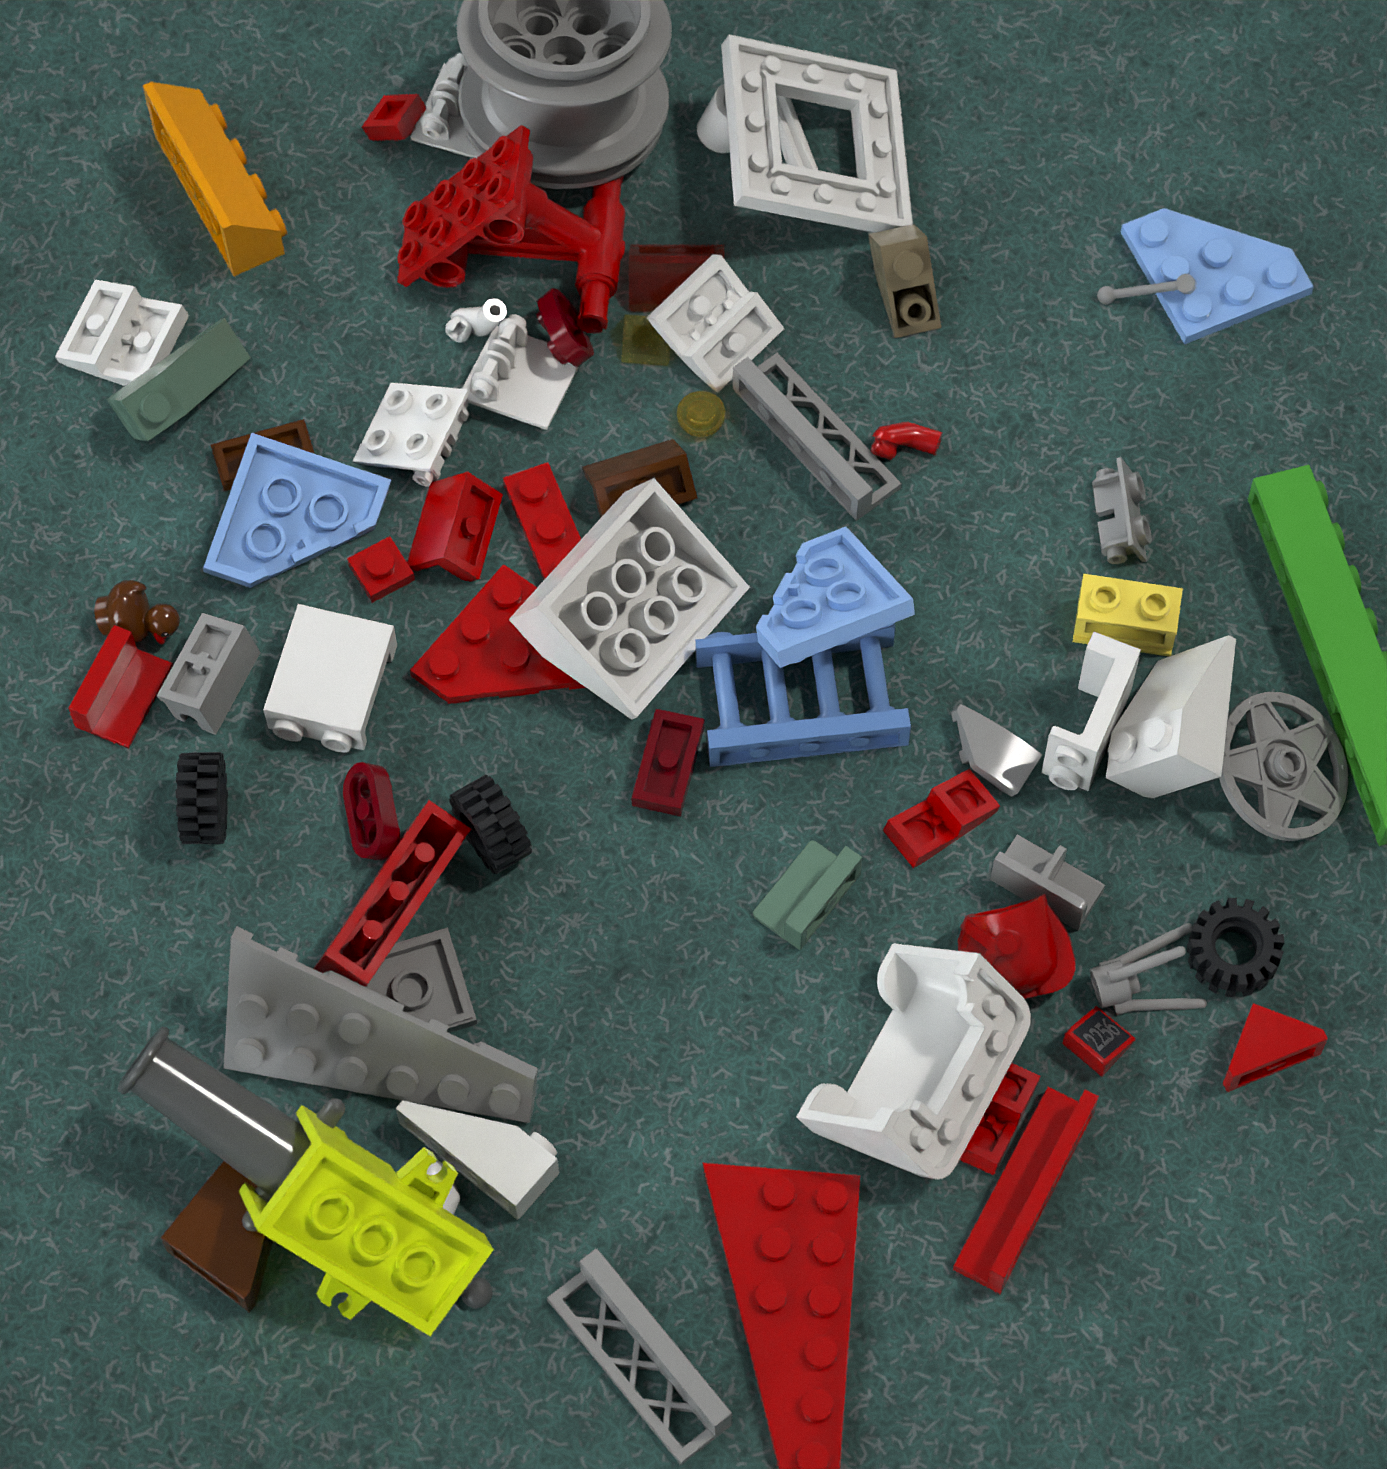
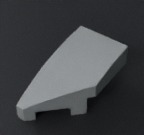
(994, 751)

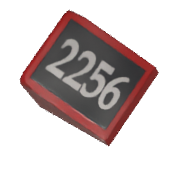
(1098, 1040)

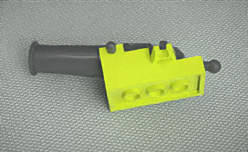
(323, 1194)

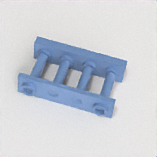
(792, 738)

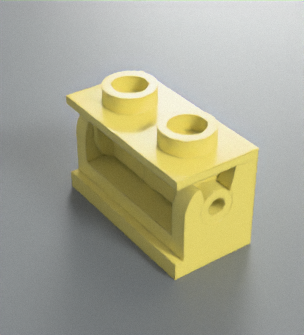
(1128, 612)

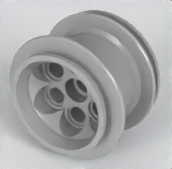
(570, 74)

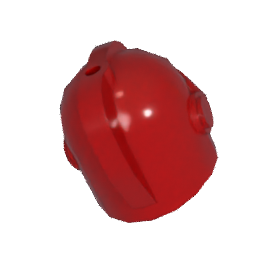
(1023, 945)

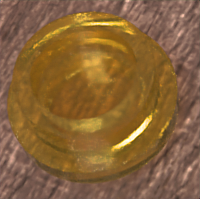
(701, 413)

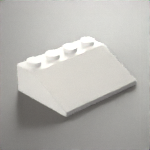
(631, 600)

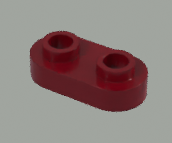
(559, 319)
(370, 811)

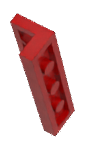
(1025, 1188)

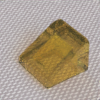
(643, 343)

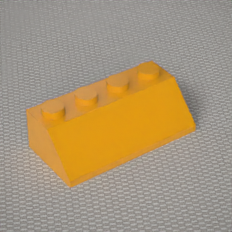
(215, 176)

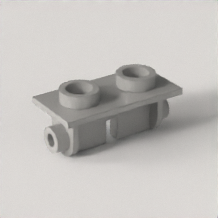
(1128, 530)

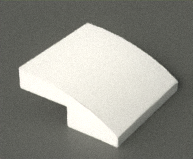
(715, 322)
(120, 333)

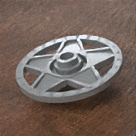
(1283, 767)

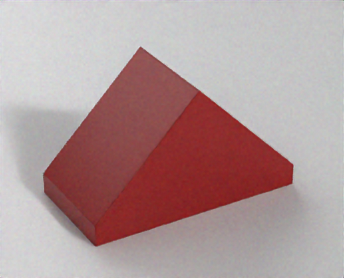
(1271, 1045)

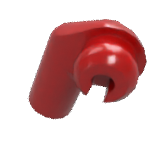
(907, 435)

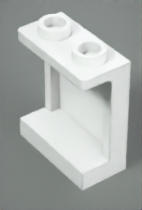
(1108, 674)
(328, 678)

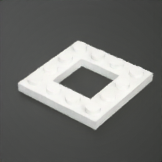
(760, 181)

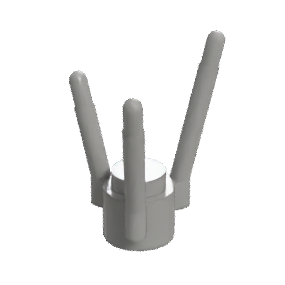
(1117, 978)

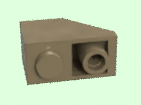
(905, 279)

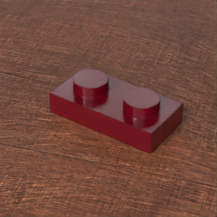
(668, 762)

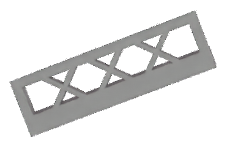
(809, 442)
(655, 1343)

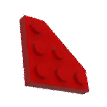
(485, 652)

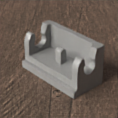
(209, 672)

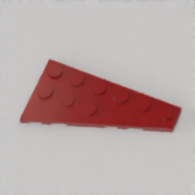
(792, 1279)

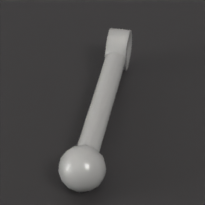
(1185, 284)

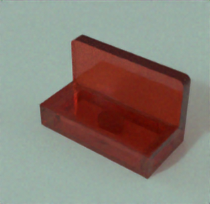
(661, 269)

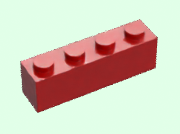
(394, 895)

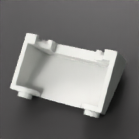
(931, 1064)

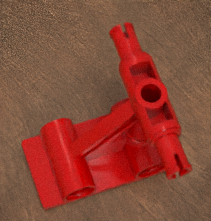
(491, 211)

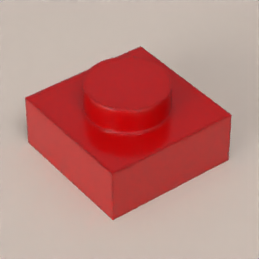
(394, 117)
(381, 569)

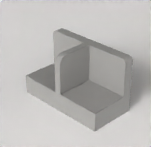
(1034, 872)

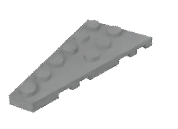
(350, 1038)

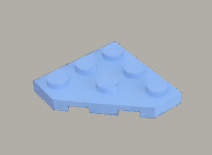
(1232, 271)
(290, 510)
(830, 599)

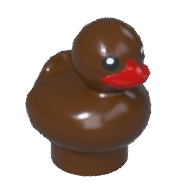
(130, 610)

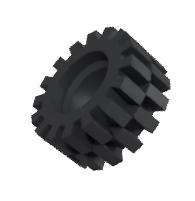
(202, 798)
(493, 824)
(1238, 919)

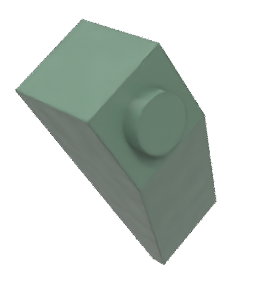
(179, 381)

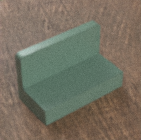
(808, 892)

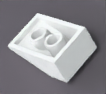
(1175, 723)

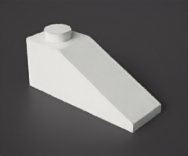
(488, 1153)

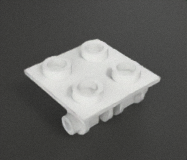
(442, 121)
(518, 375)
(414, 429)

